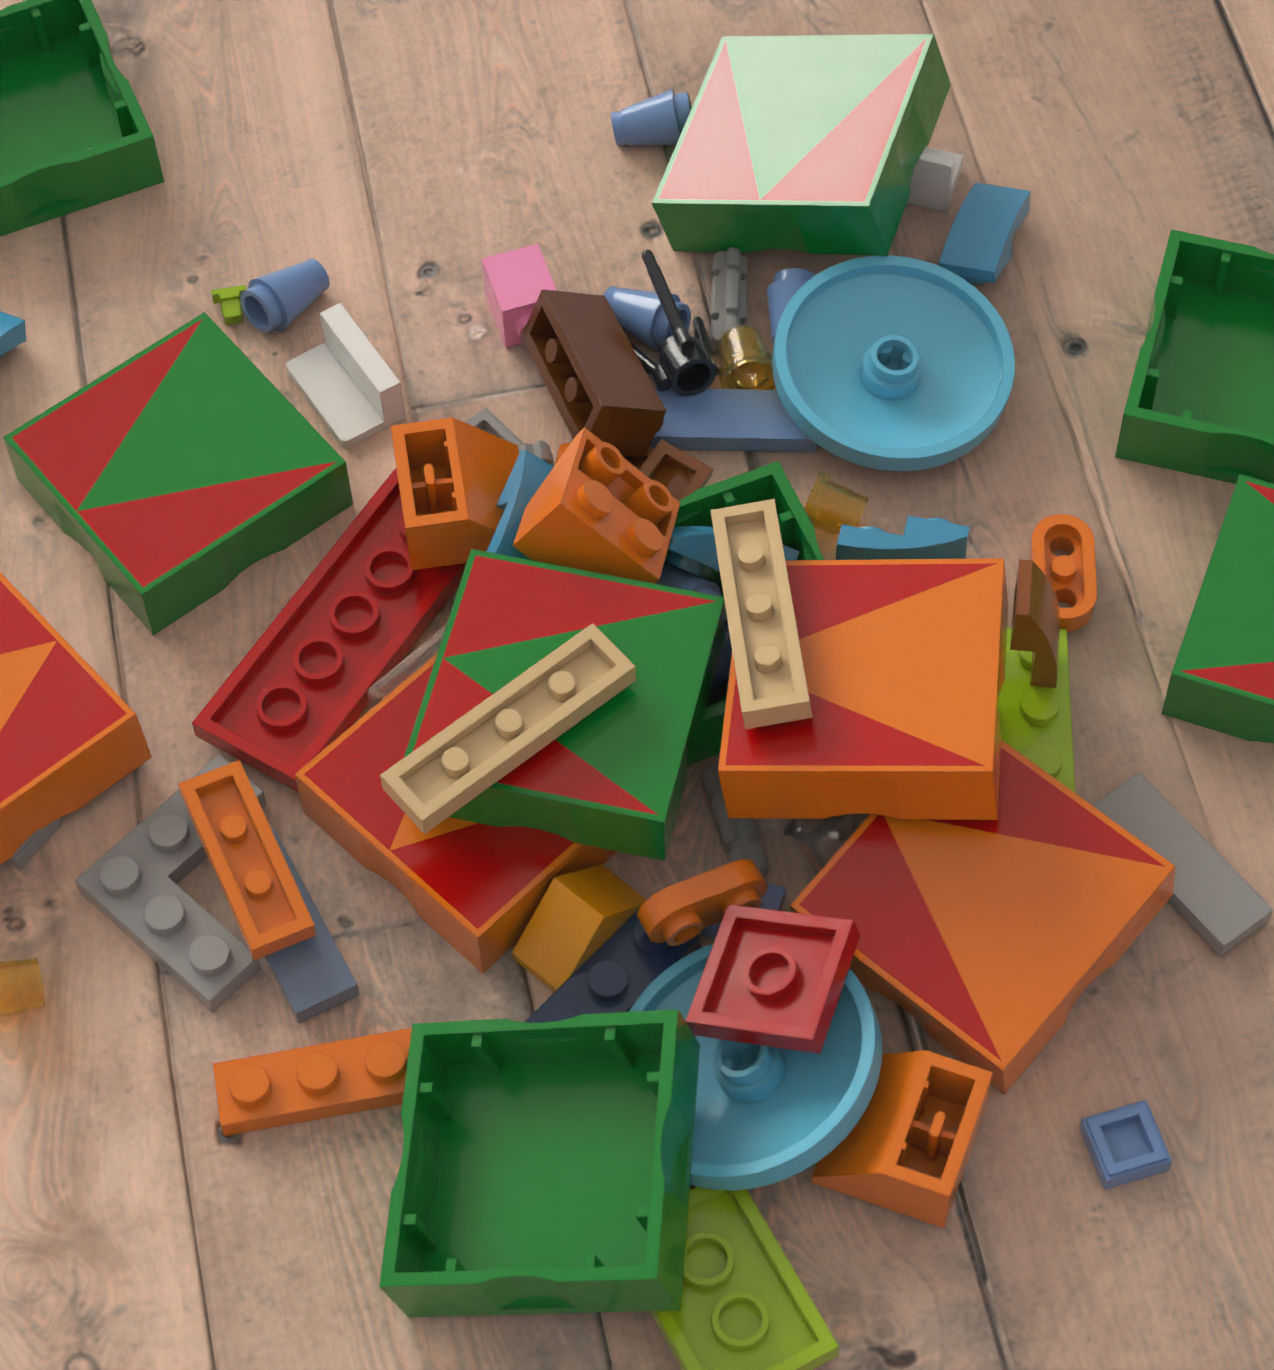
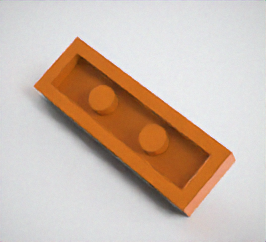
(247, 860)
(312, 1082)

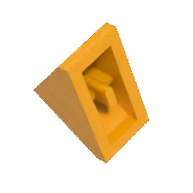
(574, 922)

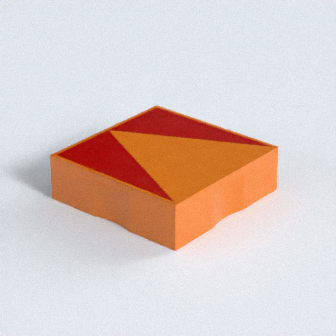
(899, 692)
(59, 726)
(461, 876)
(993, 920)

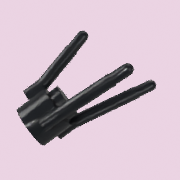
(683, 359)

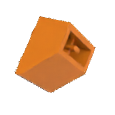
(449, 488)
(599, 515)
(911, 1137)

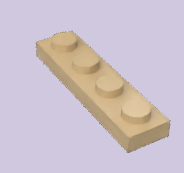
(760, 615)
(508, 728)

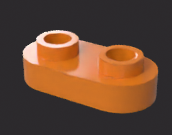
(1072, 575)
(700, 901)

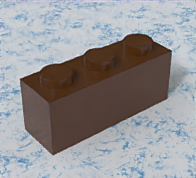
(593, 370)

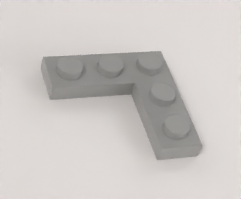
(141, 896)

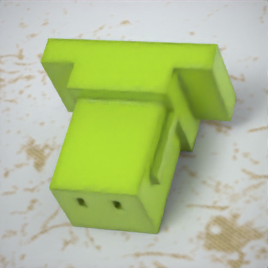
(230, 303)

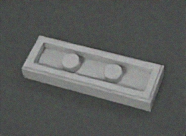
(1205, 885)

